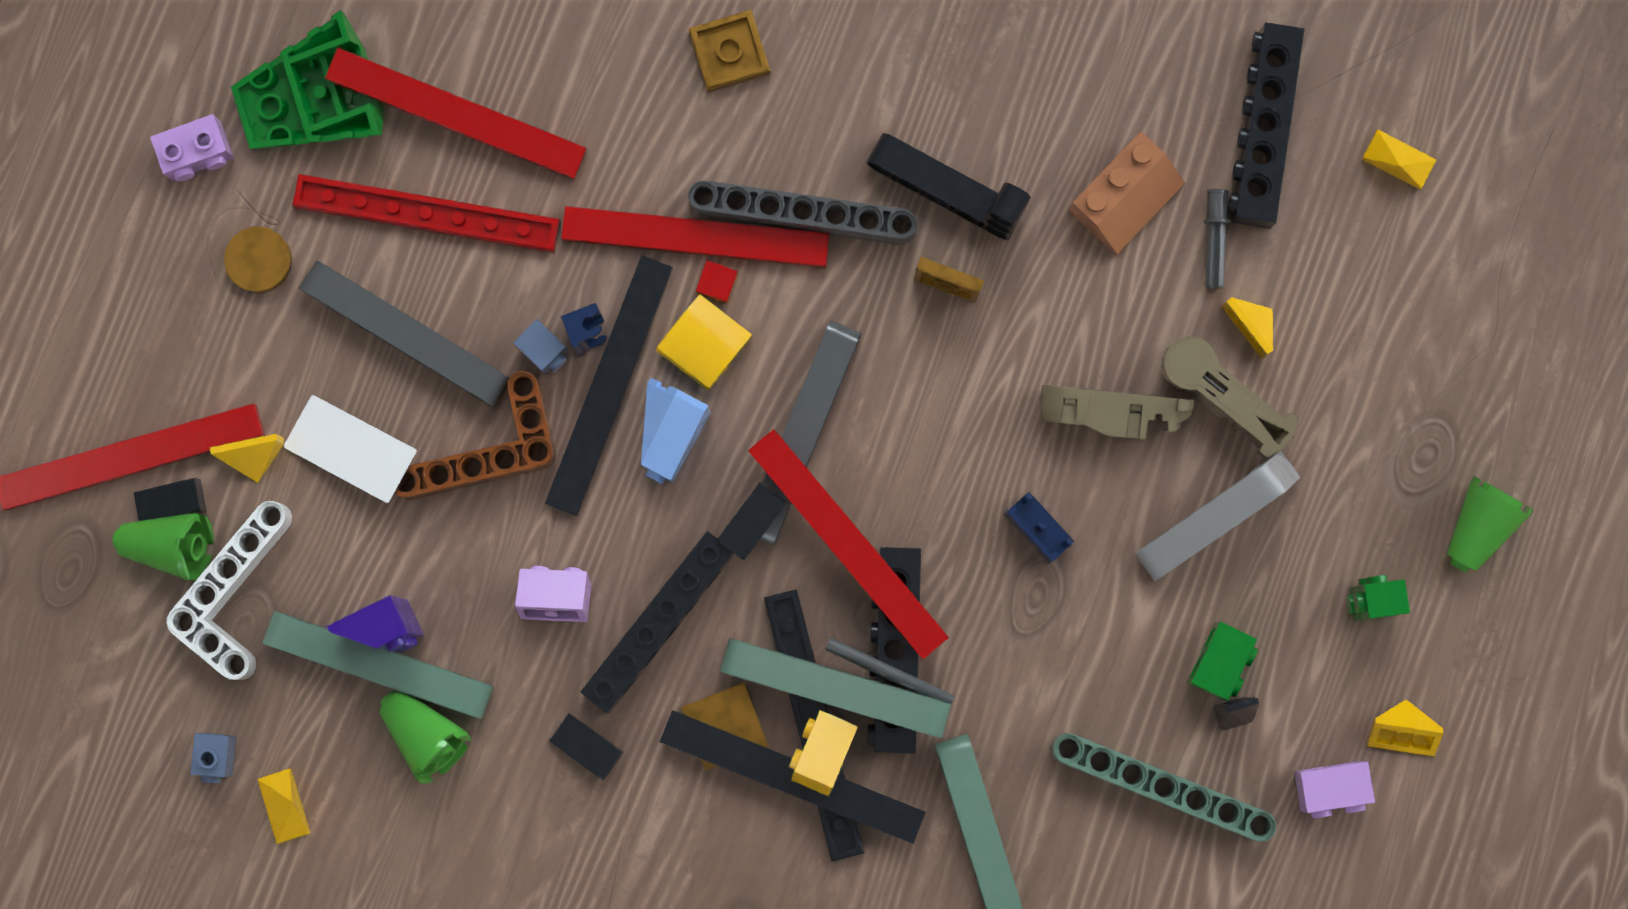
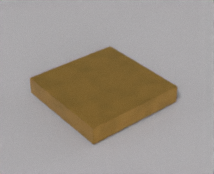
(729, 51)
(948, 279)
(728, 711)

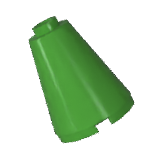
(1484, 525)
(168, 544)
(423, 735)

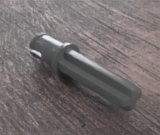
(1216, 234)

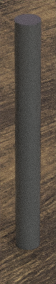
(887, 671)

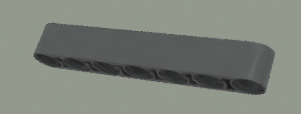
(790, 201)
(404, 333)
(814, 405)

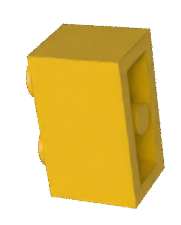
(823, 752)

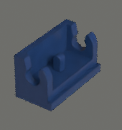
(583, 326)
(1039, 527)

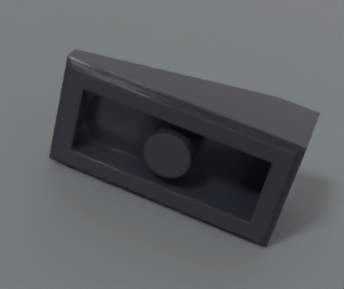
(170, 500)
(751, 521)
(1236, 712)
(586, 746)

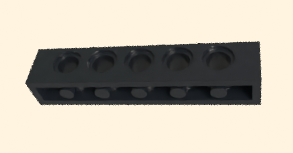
(1287, 45)
(908, 564)
(657, 623)

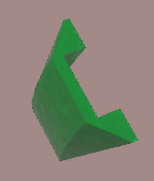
(294, 103)

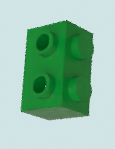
(1377, 598)
(1223, 661)

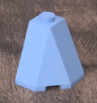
(670, 430)

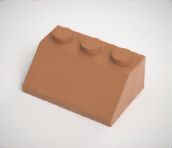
(1127, 193)

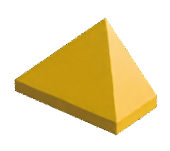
(1398, 159)
(1253, 322)
(250, 456)
(1405, 730)
(283, 806)

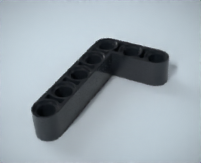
(948, 188)

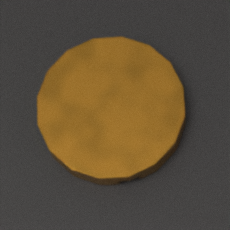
(258, 259)

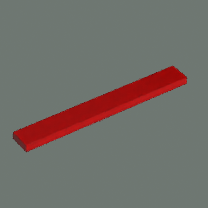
(455, 113)
(426, 213)
(695, 236)
(128, 457)
(848, 544)

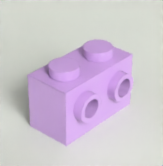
(192, 148)
(553, 594)
(1334, 787)

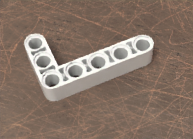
(224, 589)

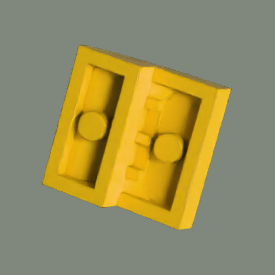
(703, 342)

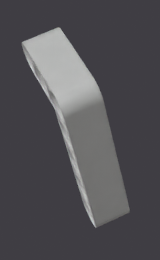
(1218, 516)

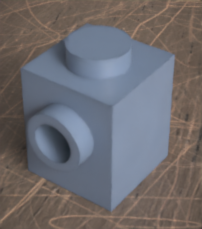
(542, 347)
(213, 756)

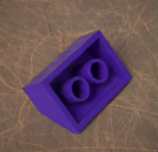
(381, 625)

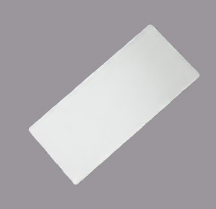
(350, 448)

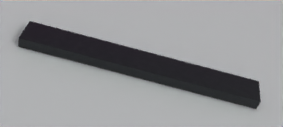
(609, 385)
(793, 640)
(773, 770)

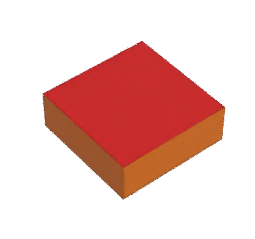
(716, 281)

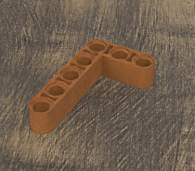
(489, 456)

